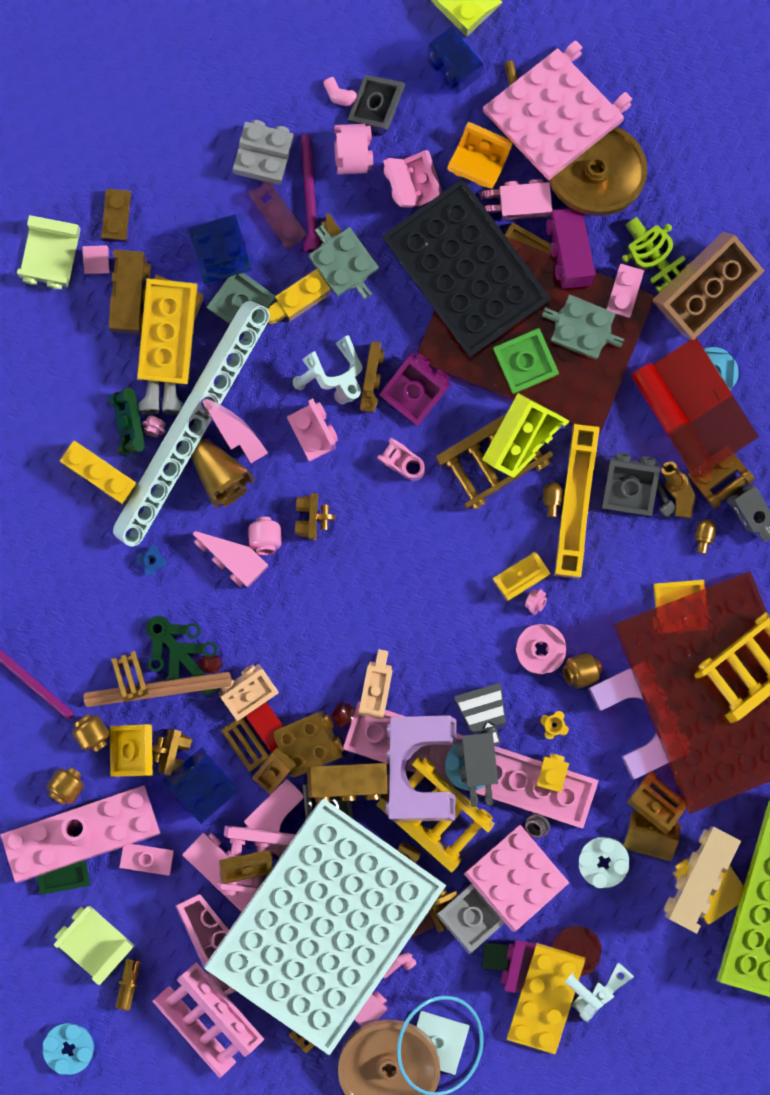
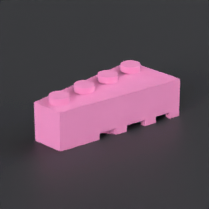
(205, 932)

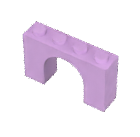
(613, 691)
(406, 737)

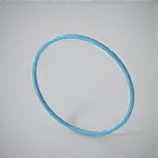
(403, 1030)

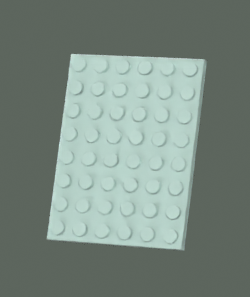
(325, 926)

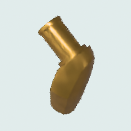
(680, 489)

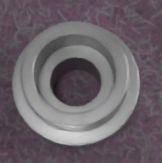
(537, 825)

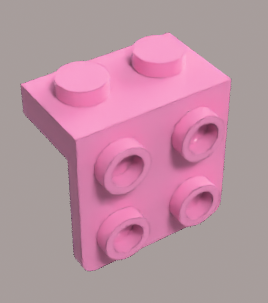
(413, 180)

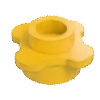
(557, 718)

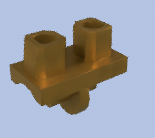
(309, 528)
(168, 748)

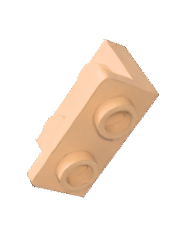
(248, 691)

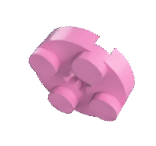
(555, 647)

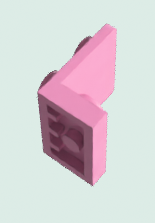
(312, 431)

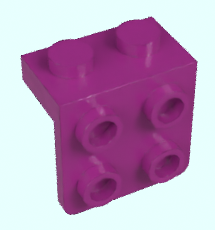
(520, 956)

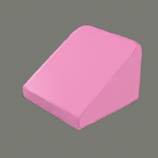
(96, 259)

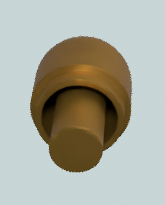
(552, 498)
(705, 535)

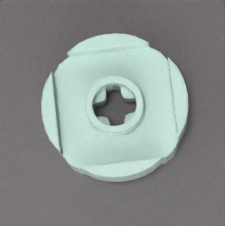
(607, 848)

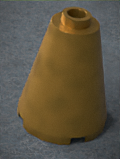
(220, 473)

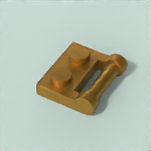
(721, 473)
(654, 806)

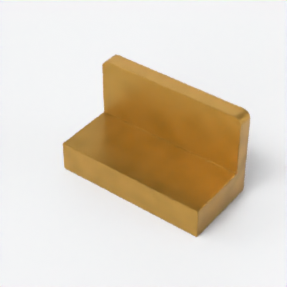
(649, 840)

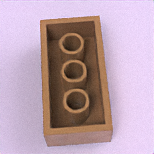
(708, 285)

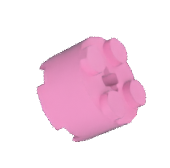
(352, 148)

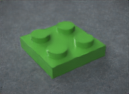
(526, 361)

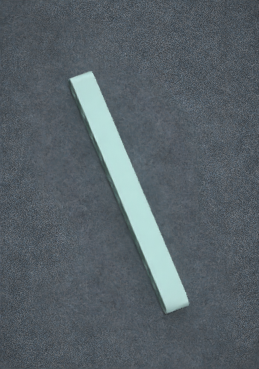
(180, 428)

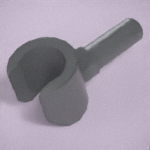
(668, 507)

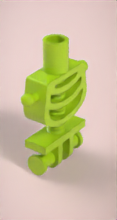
(641, 236)

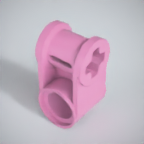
(400, 460)

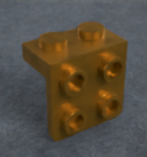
(309, 742)

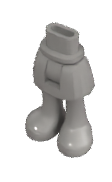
(151, 404)

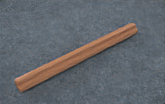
(161, 688)

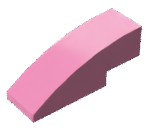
(235, 431)

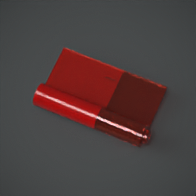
(695, 407)

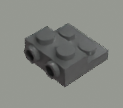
(631, 484)

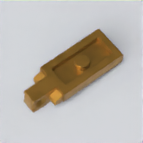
(371, 379)

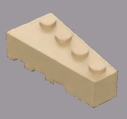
(701, 878)

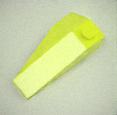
(467, 13)

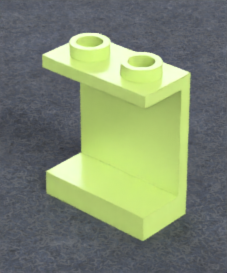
(49, 252)
(93, 943)

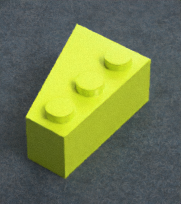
(521, 435)

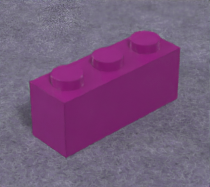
(570, 248)

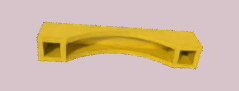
(576, 501)

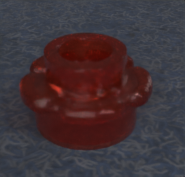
(211, 664)

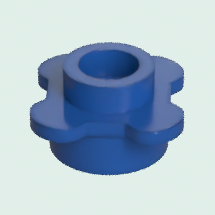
(159, 561)

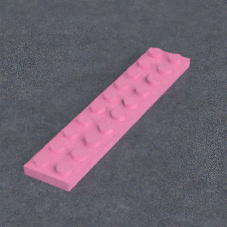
(515, 772)

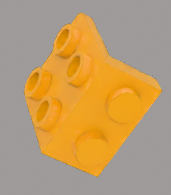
(480, 155)

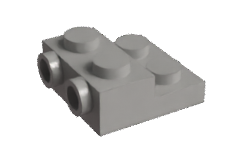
(263, 152)
(470, 918)

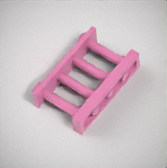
(263, 841)
(220, 1010)

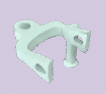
(346, 385)
(589, 1003)

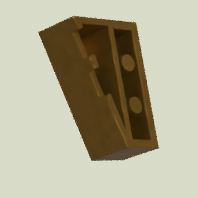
(347, 781)

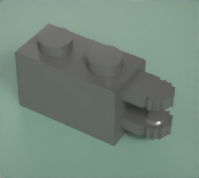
(479, 764)

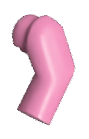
(338, 95)
(402, 959)

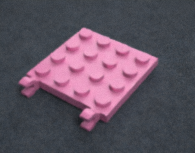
(555, 112)

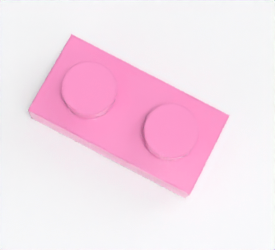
(625, 290)

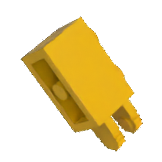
(299, 298)

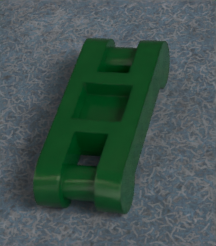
(127, 421)

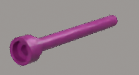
(312, 240)
(35, 685)

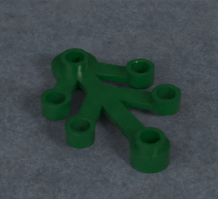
(178, 650)

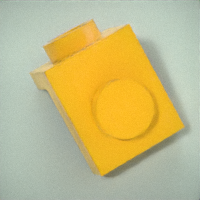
(553, 773)

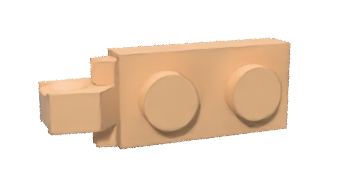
(376, 687)

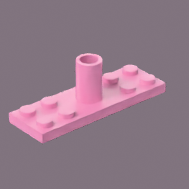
(105, 824)

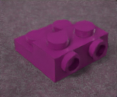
(415, 388)

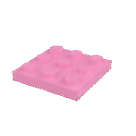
(516, 878)

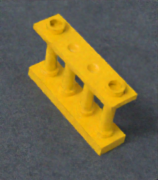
(757, 692)
(430, 839)

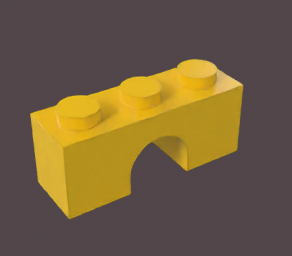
(98, 473)

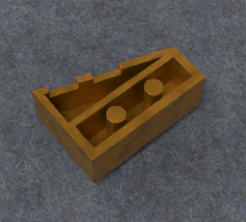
(128, 291)

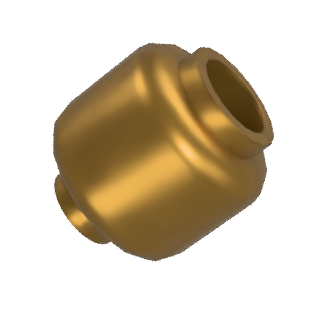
(582, 670)
(90, 733)
(65, 786)

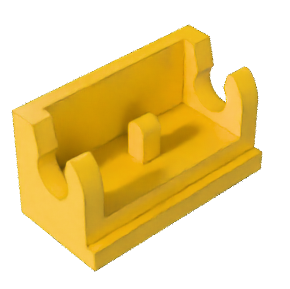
(521, 576)

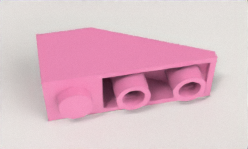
(236, 557)

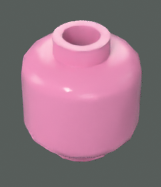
(264, 536)

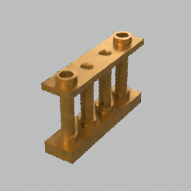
(472, 446)

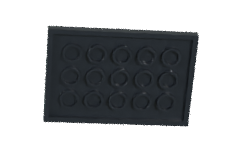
(466, 268)

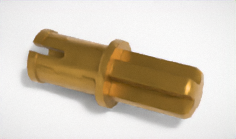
(128, 985)

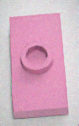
(147, 859)

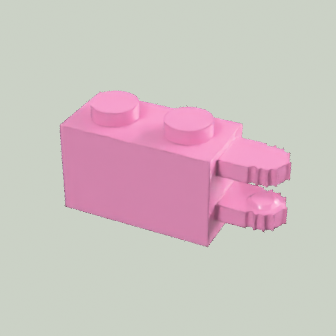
(520, 201)

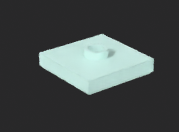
(447, 1037)

